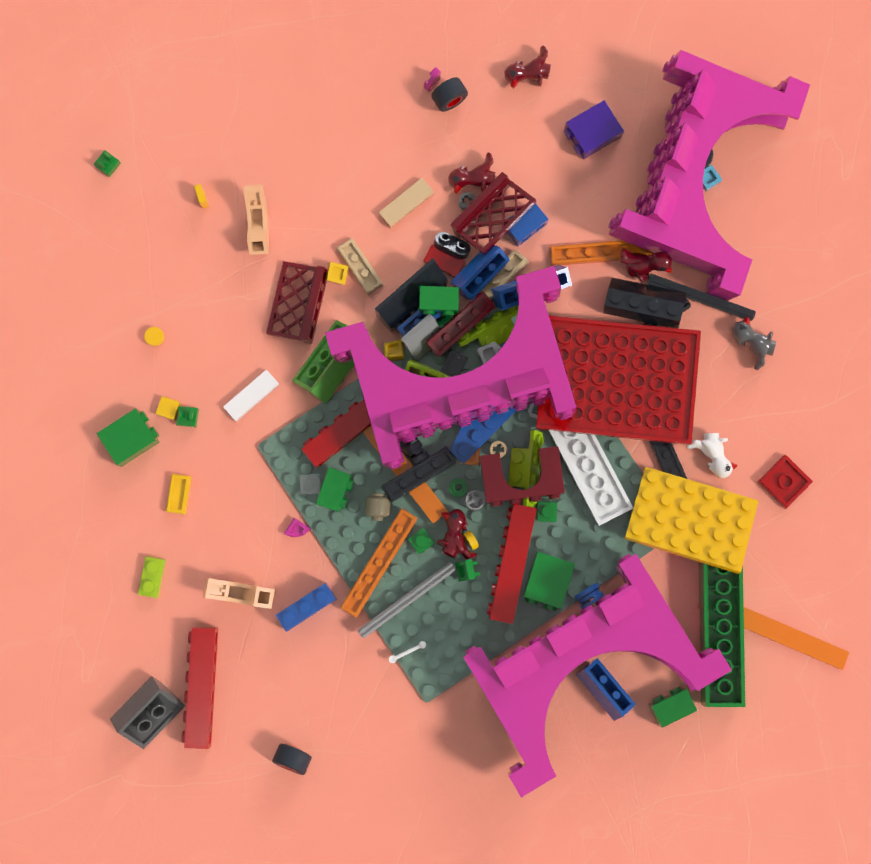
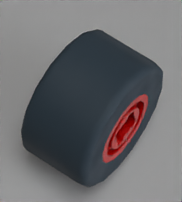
(449, 94)
(292, 759)

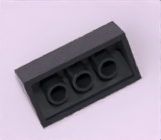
(405, 299)
(644, 303)

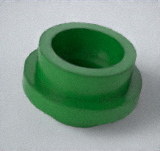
(458, 493)

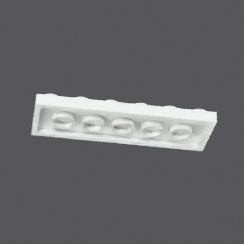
(592, 475)

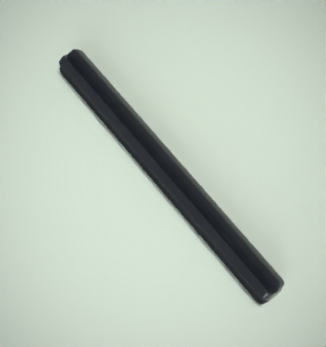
(703, 297)

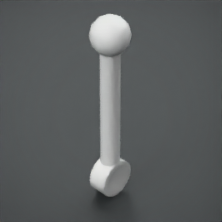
(392, 659)

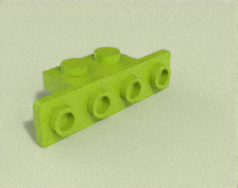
(494, 329)
(525, 465)

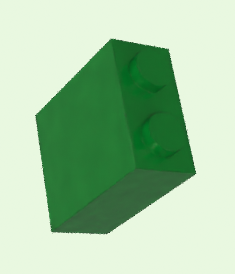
(128, 437)
(548, 581)

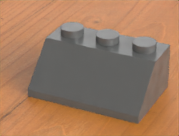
(146, 712)

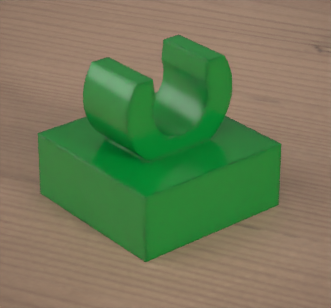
(107, 163)
(187, 416)
(465, 570)

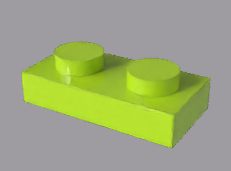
(151, 577)

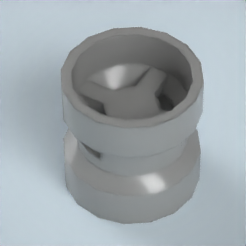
(475, 497)

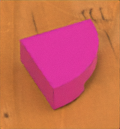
(435, 76)
(296, 529)

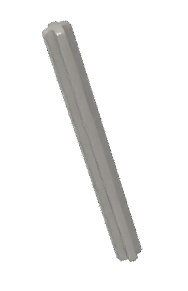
(406, 600)

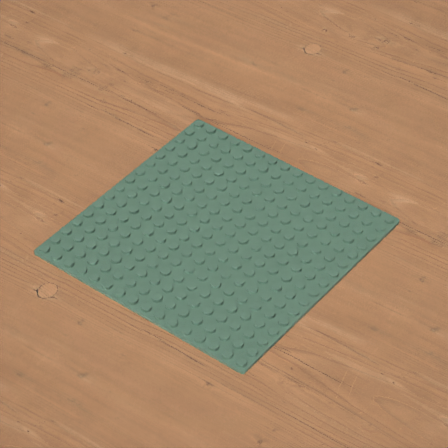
(452, 612)

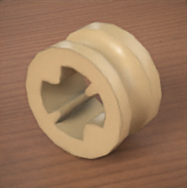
(494, 444)

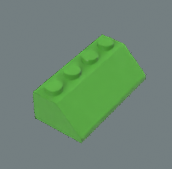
(321, 372)

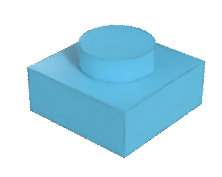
(710, 178)

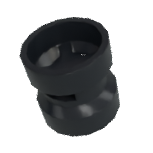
(416, 452)

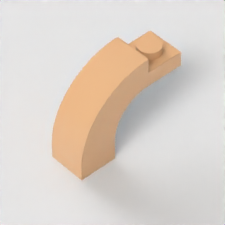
(257, 219)
(238, 593)

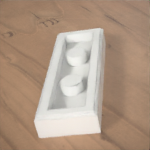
(251, 395)

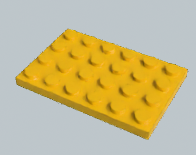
(692, 520)

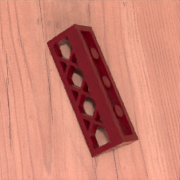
(460, 324)

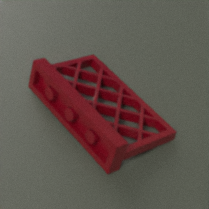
(482, 203)
(312, 307)

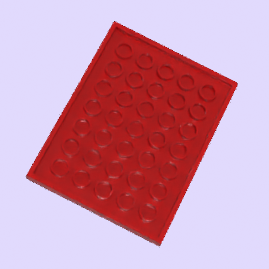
(627, 380)

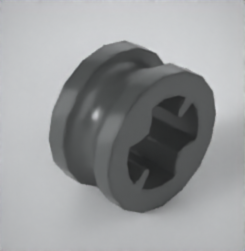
(470, 196)

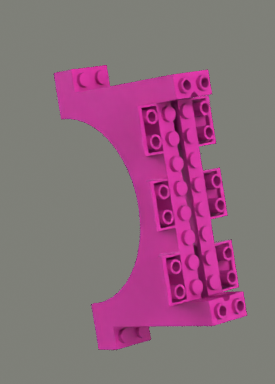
(673, 209)
(415, 405)
(628, 621)

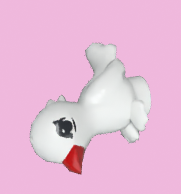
(714, 449)

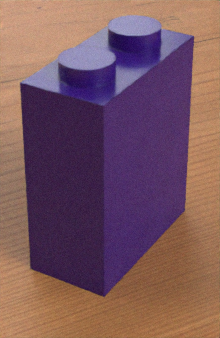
(593, 129)

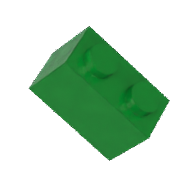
(439, 300)
(334, 490)
(672, 707)

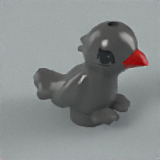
(759, 343)

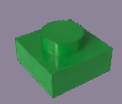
(546, 511)
(421, 541)

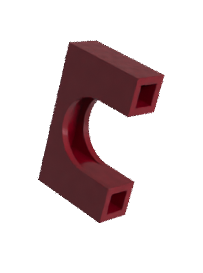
(498, 491)

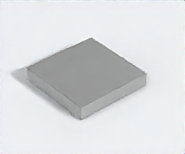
(416, 337)

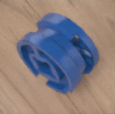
(587, 594)

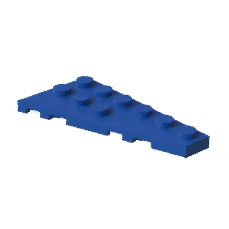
(475, 435)

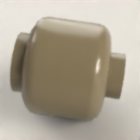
(377, 506)

